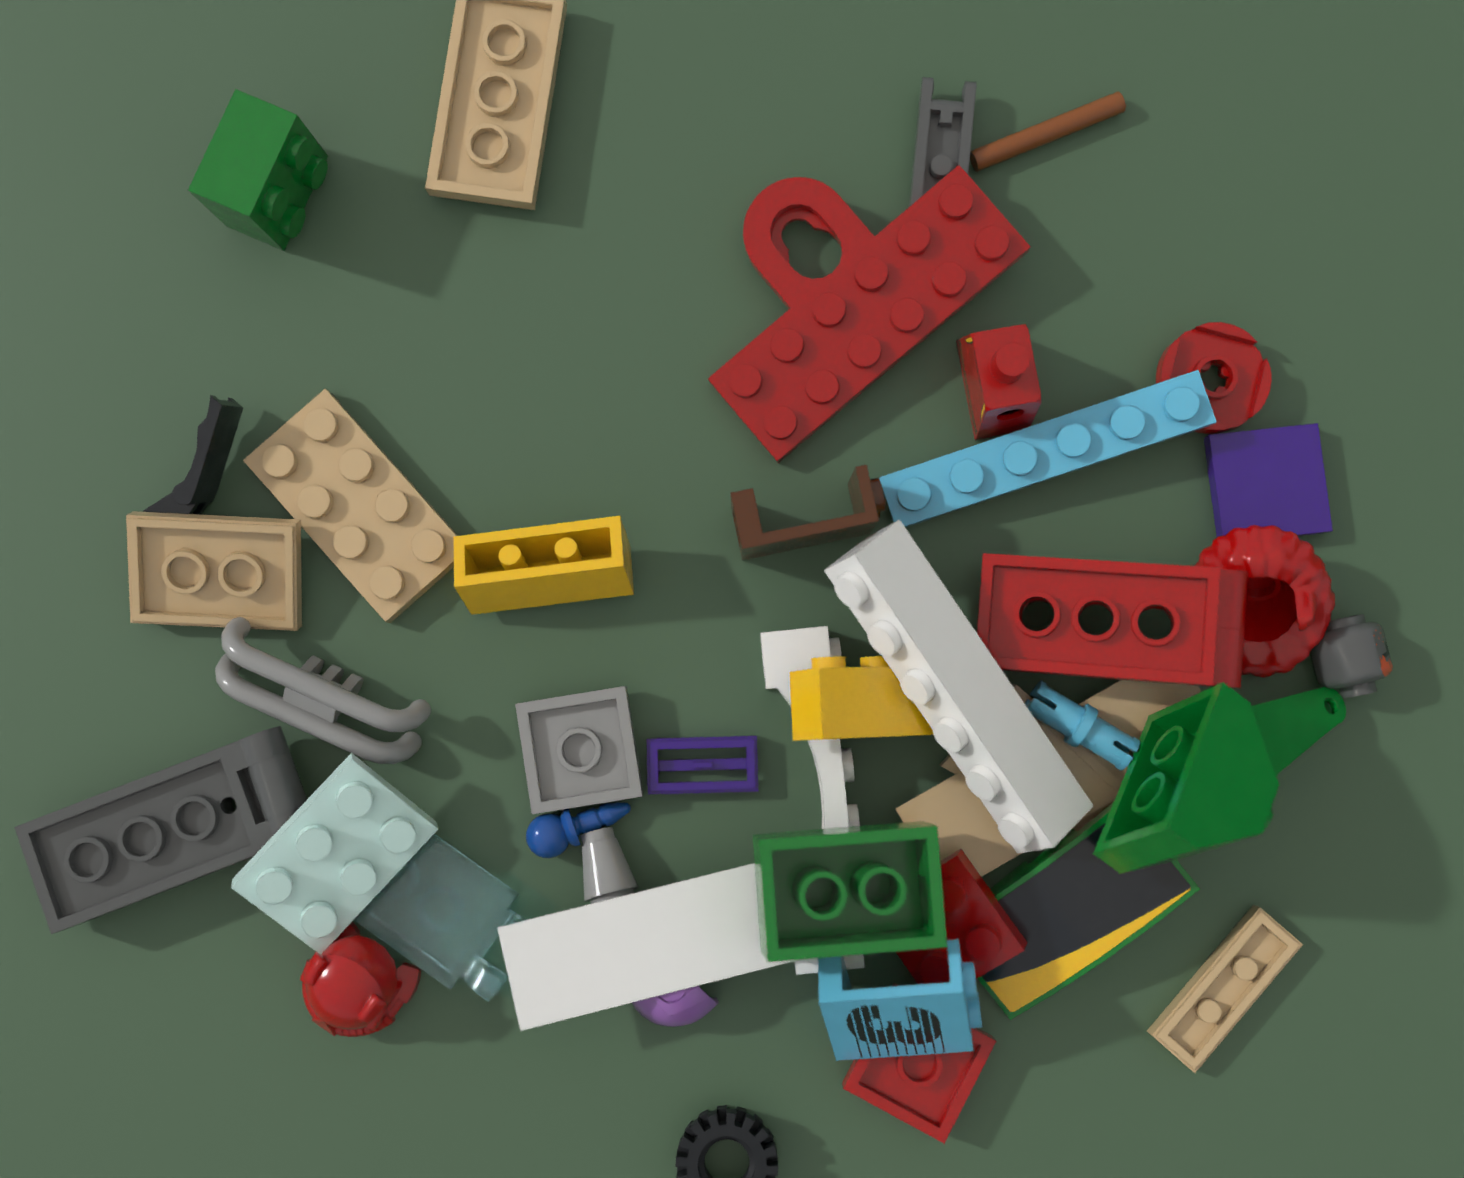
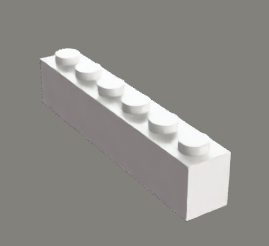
(959, 689)

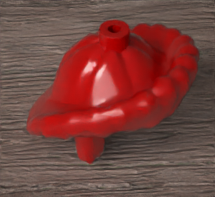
(1286, 595)

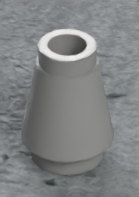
(605, 867)

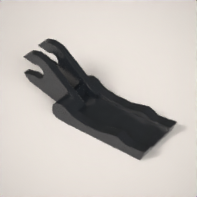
(213, 448)

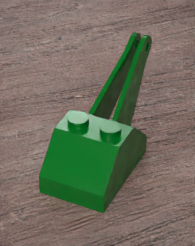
(1209, 773)

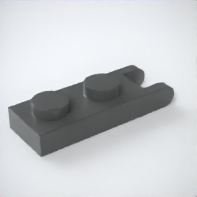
(941, 137)

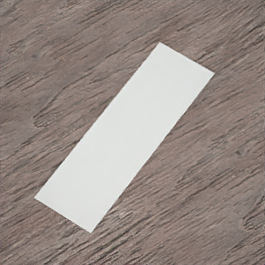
(634, 947)

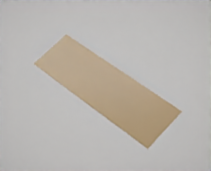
(968, 825)

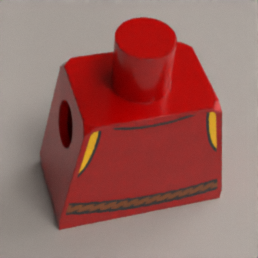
(999, 378)

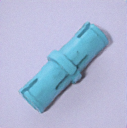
(1082, 726)

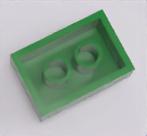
(849, 891)

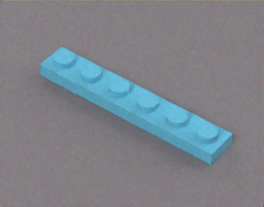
(1048, 449)

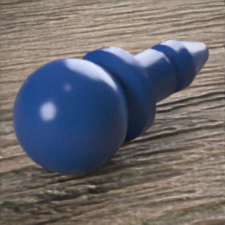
(551, 834)

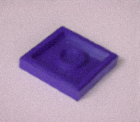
(1269, 480)

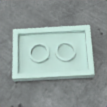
(334, 854)

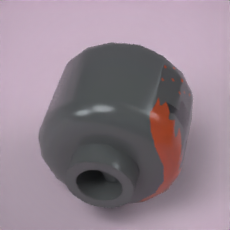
(1352, 656)

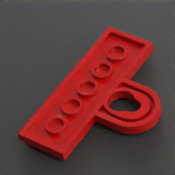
(864, 313)

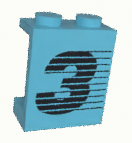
(899, 1018)

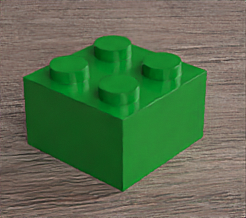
(260, 170)

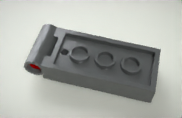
(161, 829)

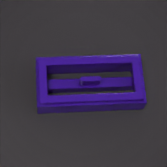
(719, 786)

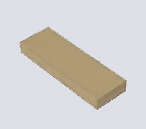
(1224, 988)

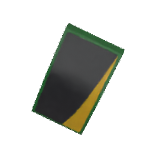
(1076, 915)

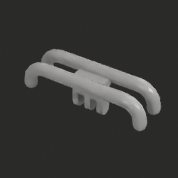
(316, 700)

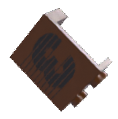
(866, 501)

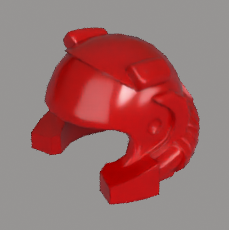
(356, 985)

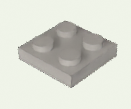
(579, 750)

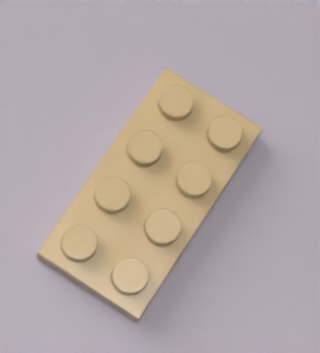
(496, 101)
(356, 505)

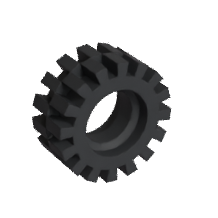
(730, 1125)

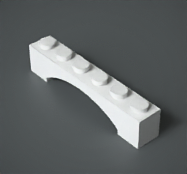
(793, 651)

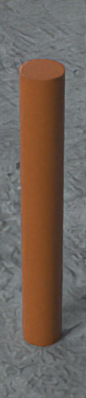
(1047, 131)

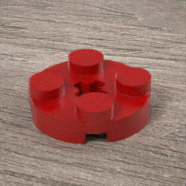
(1238, 362)

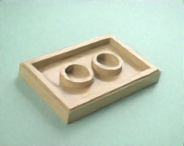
(214, 570)

